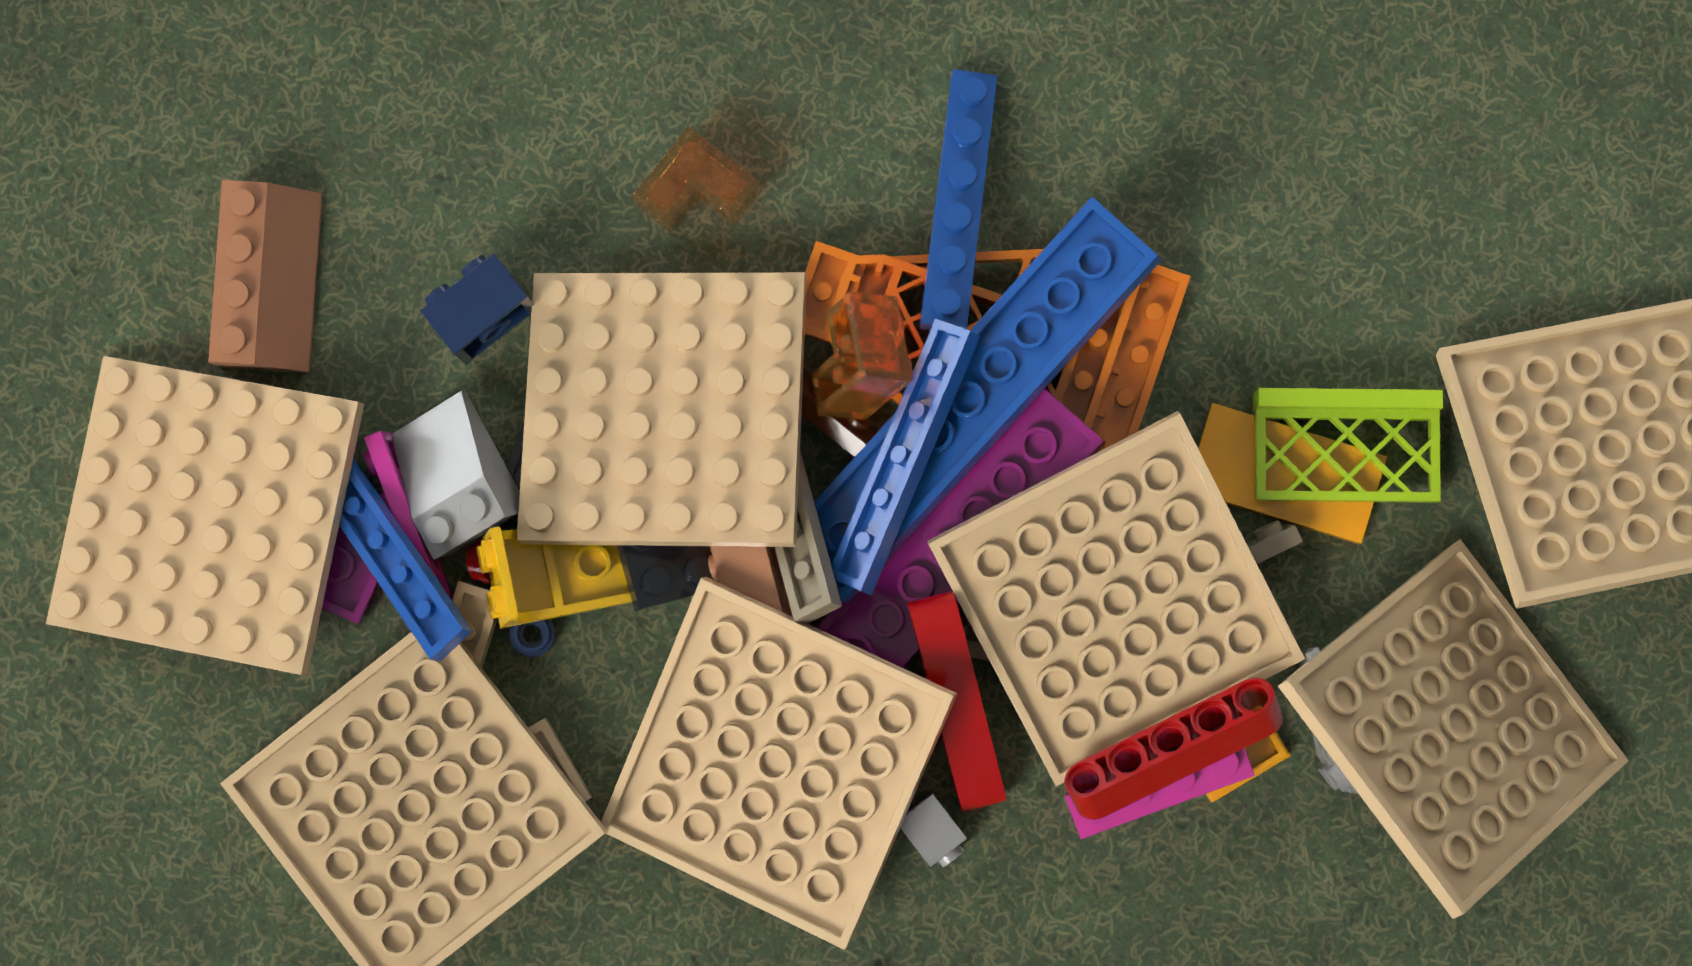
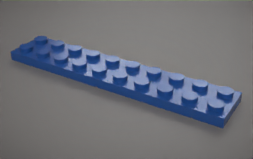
(1019, 352)

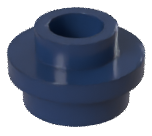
(535, 649)

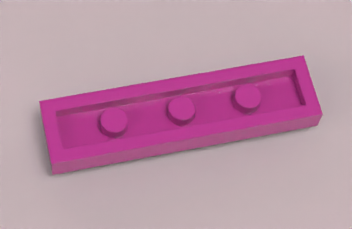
(383, 462)
(1213, 777)

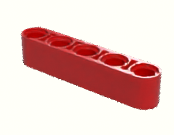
(966, 730)
(1162, 768)

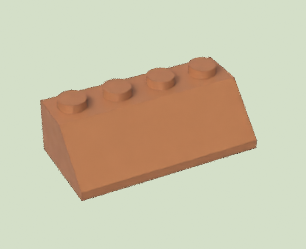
(265, 277)

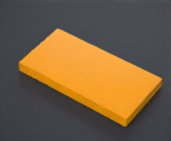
(1230, 456)

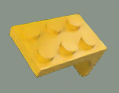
(548, 580)

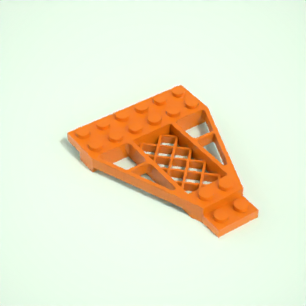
(1104, 381)

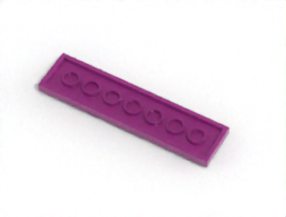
(1031, 450)

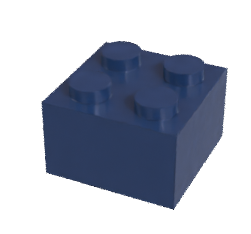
(477, 308)

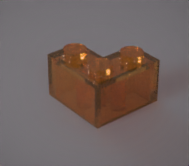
(693, 172)
(867, 360)

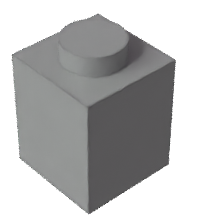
(933, 832)

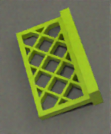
(1347, 404)

